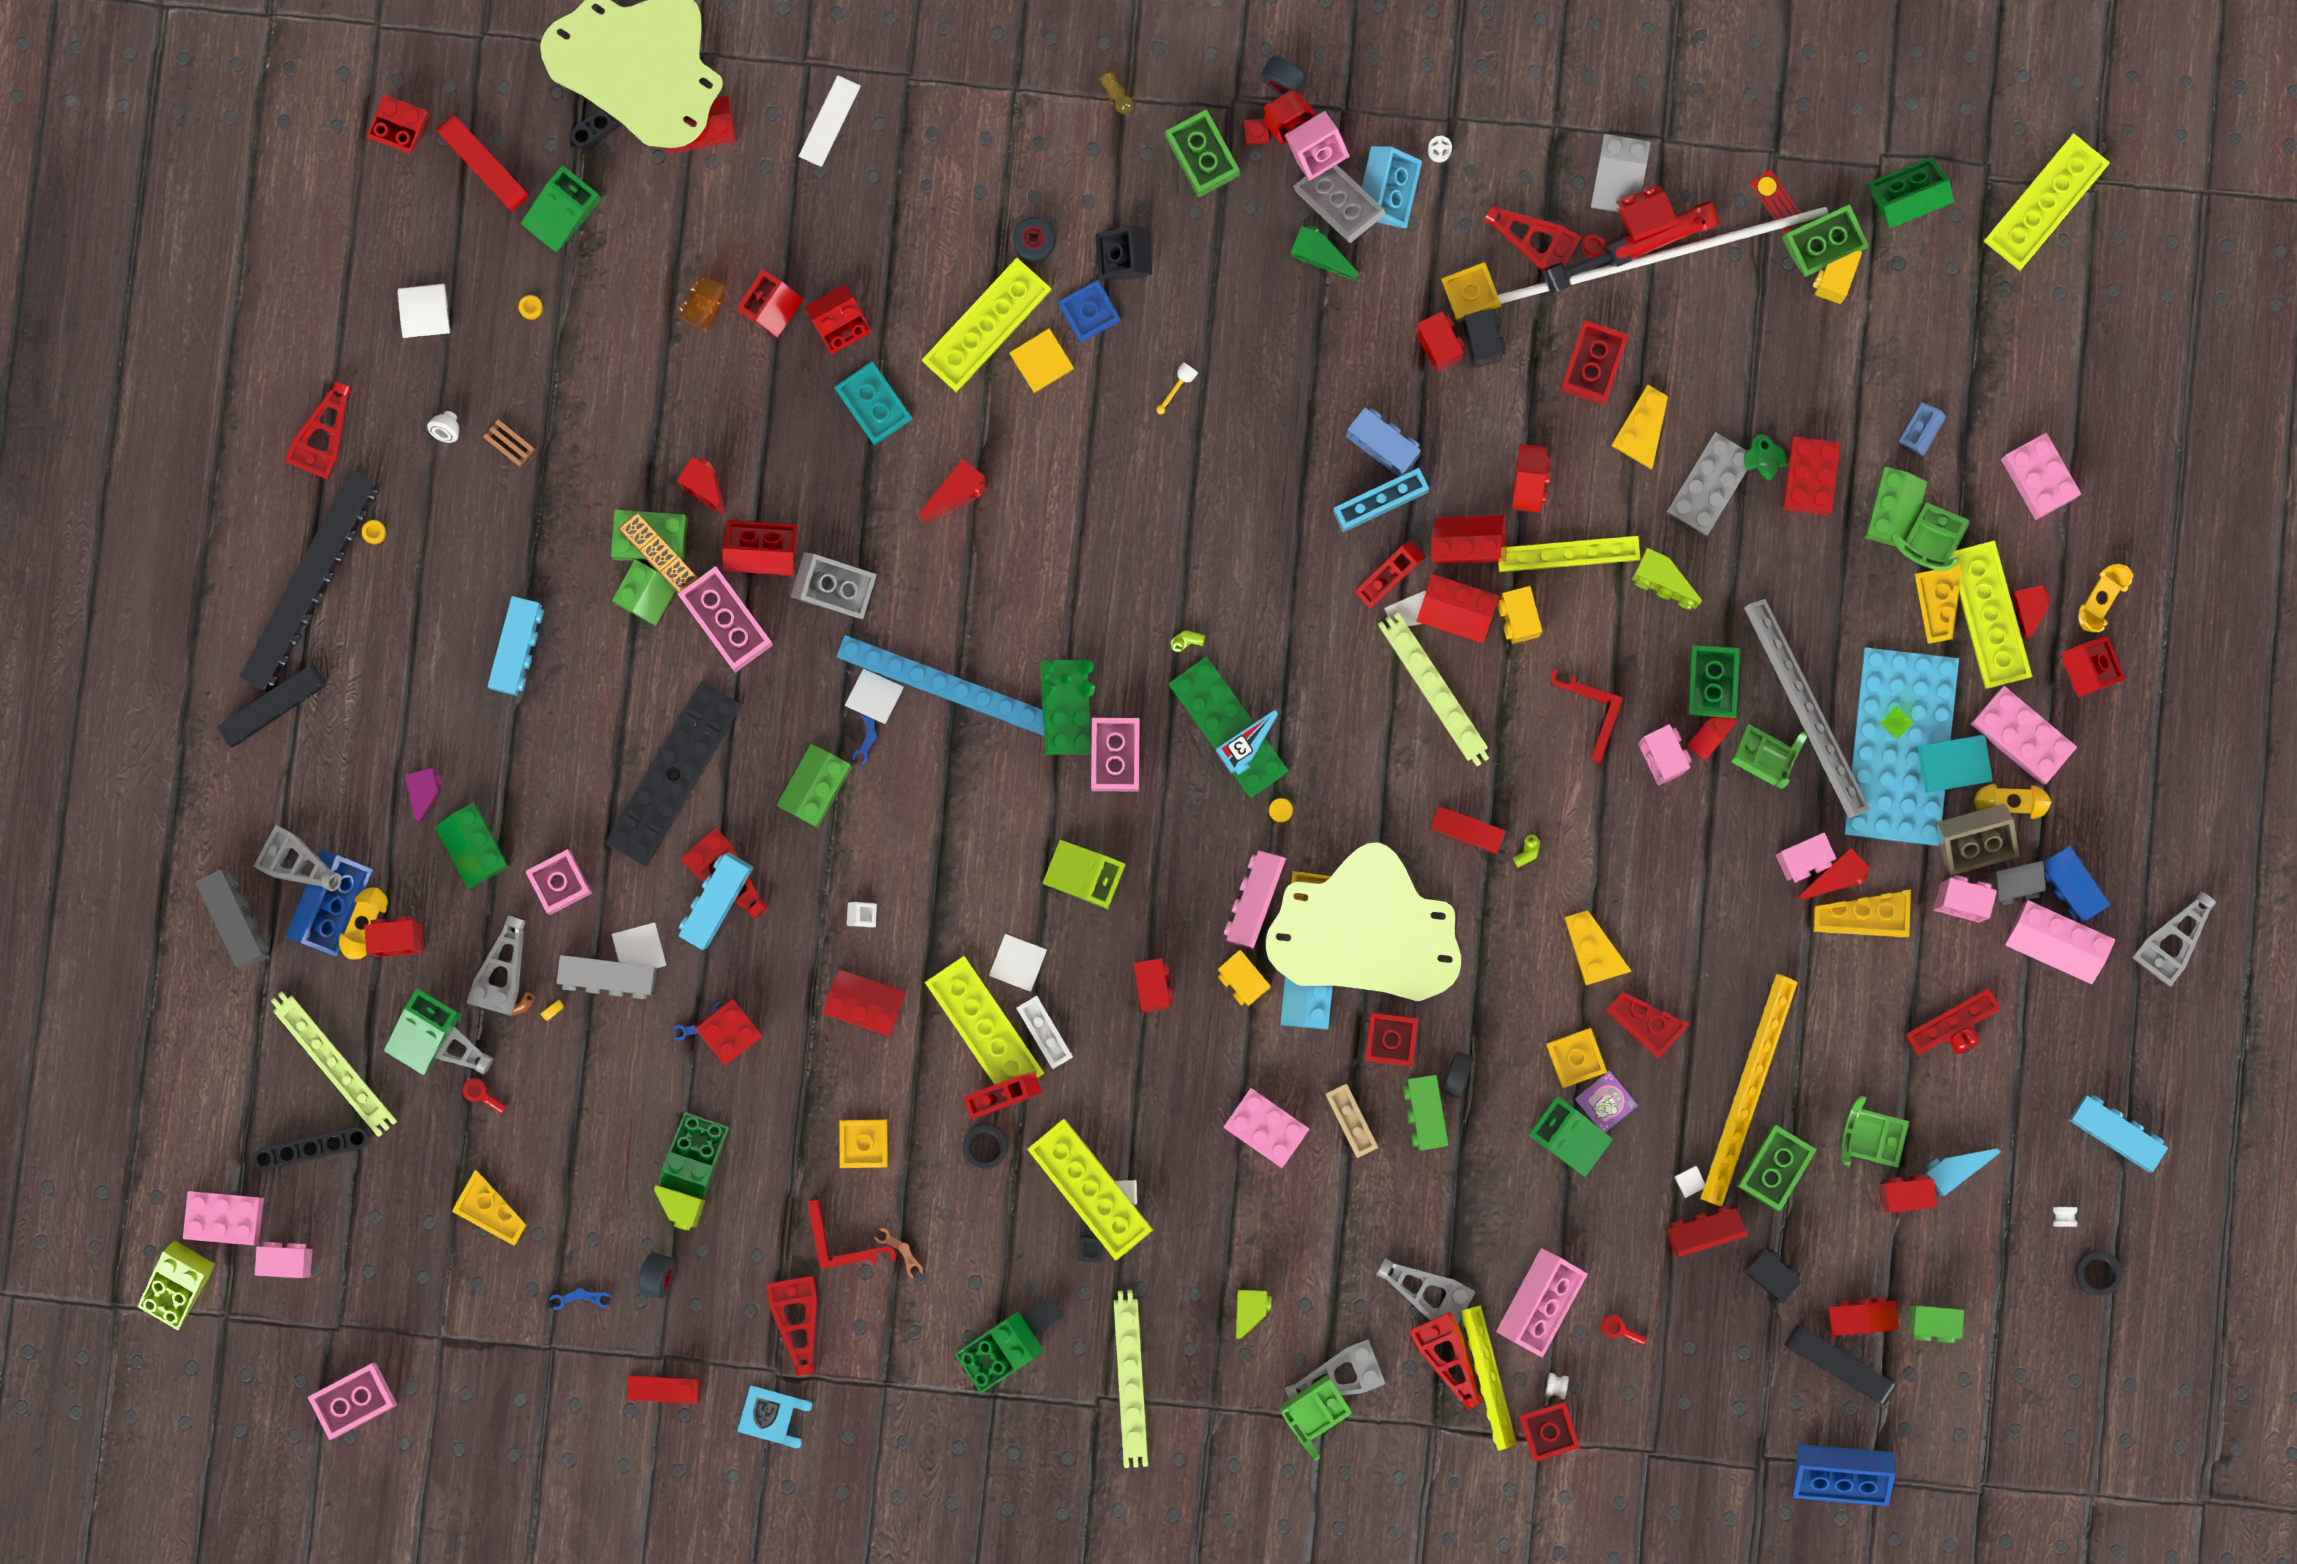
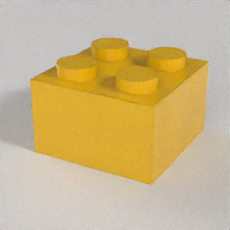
(1520, 615)

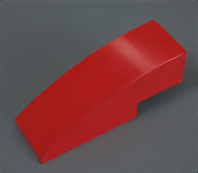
(1467, 830)

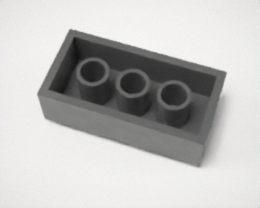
(233, 919)

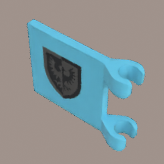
(769, 1415)

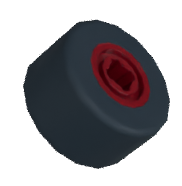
(1282, 75)
(1040, 245)
(657, 1275)

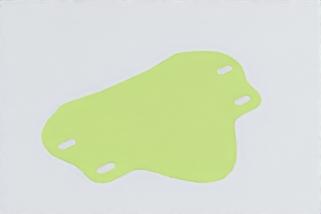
(636, 66)
(1366, 931)

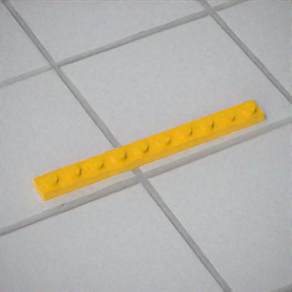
(1749, 1090)

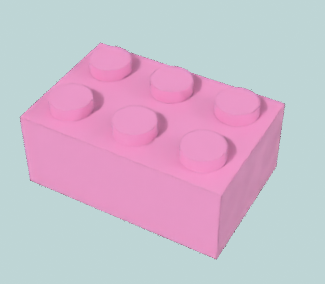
(2041, 476)
(1115, 754)
(1664, 754)
(1965, 899)
(1266, 1128)
(223, 1218)
(352, 1401)

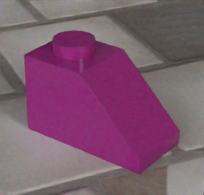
(423, 791)

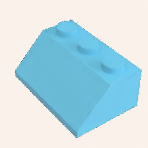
(1392, 183)
(1306, 1005)

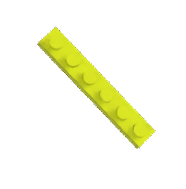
(1571, 554)
(1489, 1377)

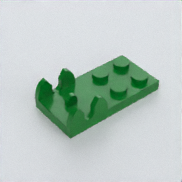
(1066, 706)

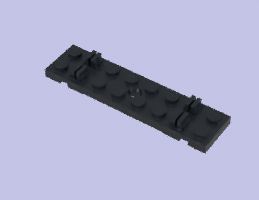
(658, 795)

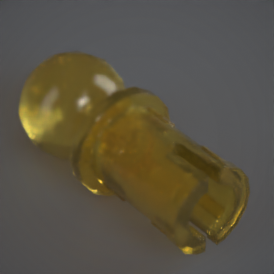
(1123, 103)

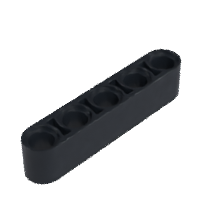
(594, 134)
(271, 706)
(300, 1148)
(1840, 1365)

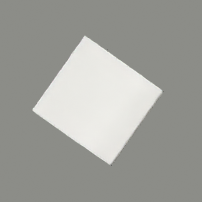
(423, 310)

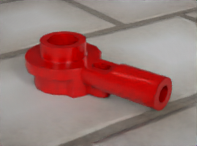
(1593, 245)
(475, 1090)
(1613, 1326)

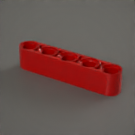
(482, 163)

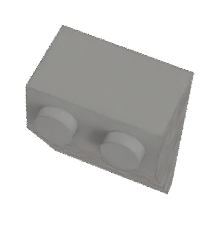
(1619, 170)
(833, 585)

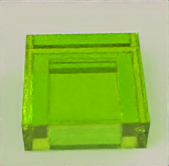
(1896, 722)

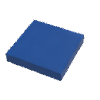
(1089, 311)

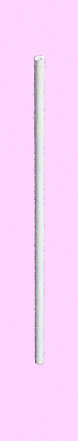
(1672, 252)

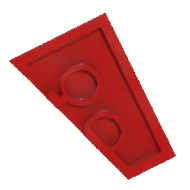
(1650, 1026)

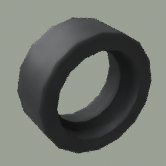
(1458, 1074)
(985, 1128)
(2116, 1270)

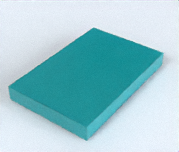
(873, 403)
(1955, 763)

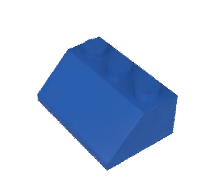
(2074, 885)

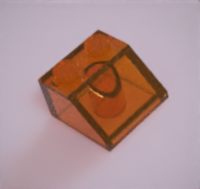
(703, 303)

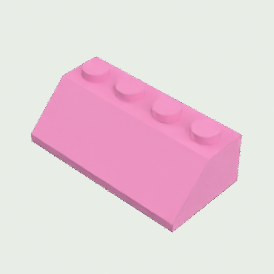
(1255, 899)
(2059, 942)
(1541, 1302)

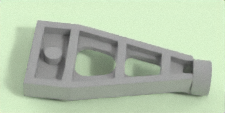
(277, 849)
(2158, 961)
(493, 997)
(470, 1055)
(1456, 1298)
(1364, 1365)

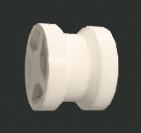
(1439, 144)
(2065, 1216)
(1556, 1386)

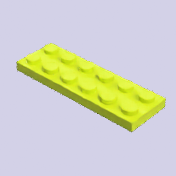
(2046, 202)
(986, 325)
(1991, 616)
(982, 1023)
(1090, 1189)

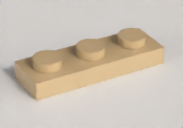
(1351, 1121)

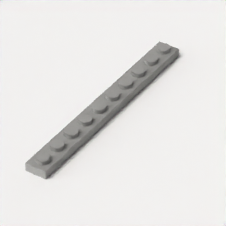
(1807, 708)

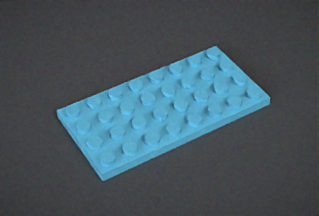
(1891, 768)

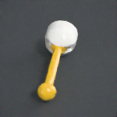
(1185, 374)

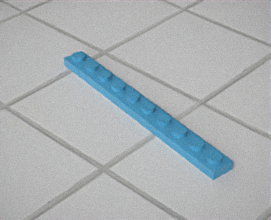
(941, 684)

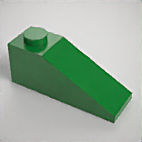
(1319, 251)

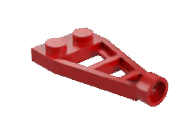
(1562, 243)
(310, 459)
(706, 853)
(791, 1292)
(1436, 1332)

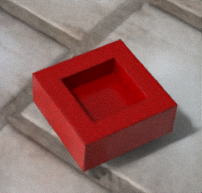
(1256, 132)

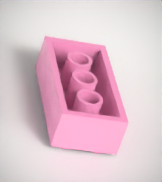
(725, 619)
(2023, 735)

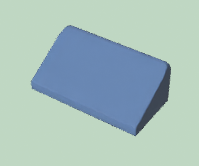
(1922, 428)

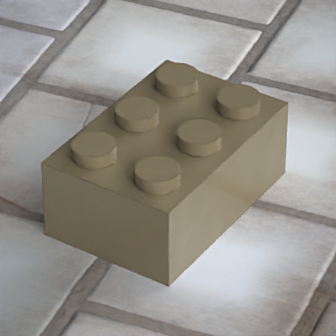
(1978, 839)

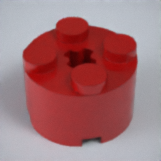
(1286, 114)

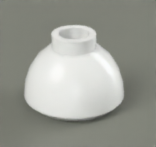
(444, 427)

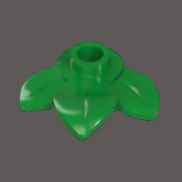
(1765, 459)

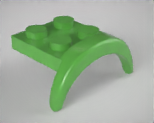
(1933, 538)
(1767, 756)
(1872, 1136)
(1314, 1412)

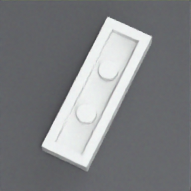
(1044, 1032)

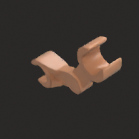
(904, 1249)

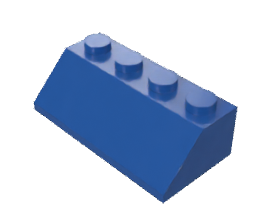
(326, 913)
(1844, 1475)

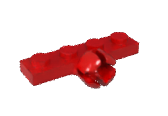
(1955, 1025)

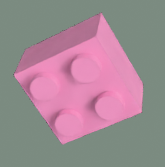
(1317, 145)
(1806, 856)
(558, 882)
(283, 1262)

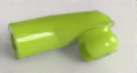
(1186, 638)
(1530, 851)

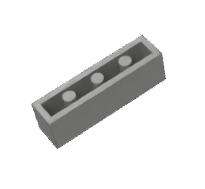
(606, 975)

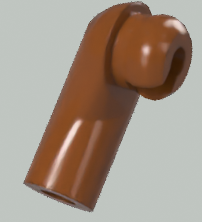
(524, 1005)

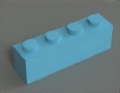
(1381, 500)
(515, 645)
(715, 900)
(2117, 1133)

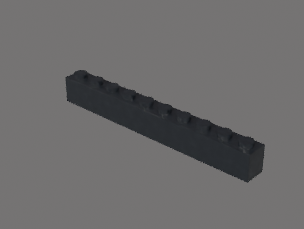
(309, 581)

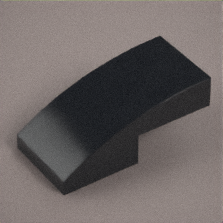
(1089, 1245)
(1043, 1315)

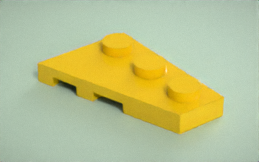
(1643, 427)
(1938, 601)
(1593, 949)
(488, 1210)

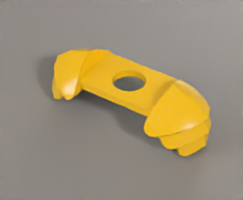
(2112, 580)
(2033, 801)
(369, 904)

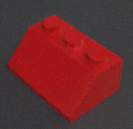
(718, 128)
(701, 482)
(1469, 539)
(760, 547)
(1457, 608)
(864, 1003)
(1706, 1231)

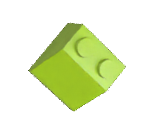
(680, 1207)
(1250, 1309)

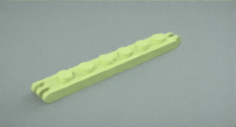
(1434, 689)
(332, 1063)
(1130, 1379)

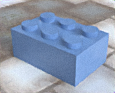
(1383, 442)

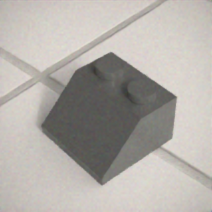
(2018, 882)

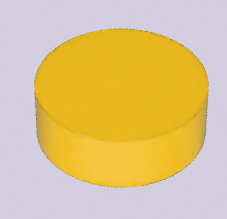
(530, 307)
(373, 532)
(1280, 810)
(552, 1010)

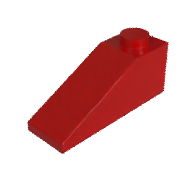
(1390, 574)
(1842, 874)
(1002, 1095)
(663, 1389)

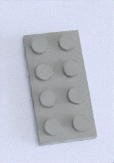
(1340, 202)
(1709, 485)

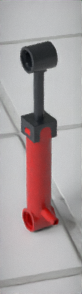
(1624, 249)

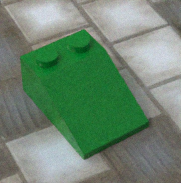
(1713, 681)

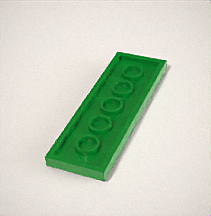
(1221, 719)

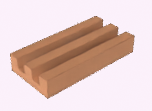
(493, 431)

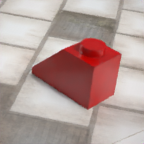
(2030, 608)
(1711, 735)

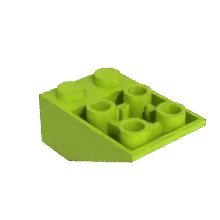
(1662, 575)
(1084, 874)
(175, 1284)

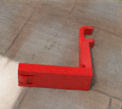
(1599, 696)
(822, 1249)

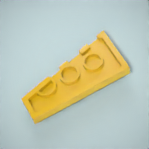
(1866, 916)

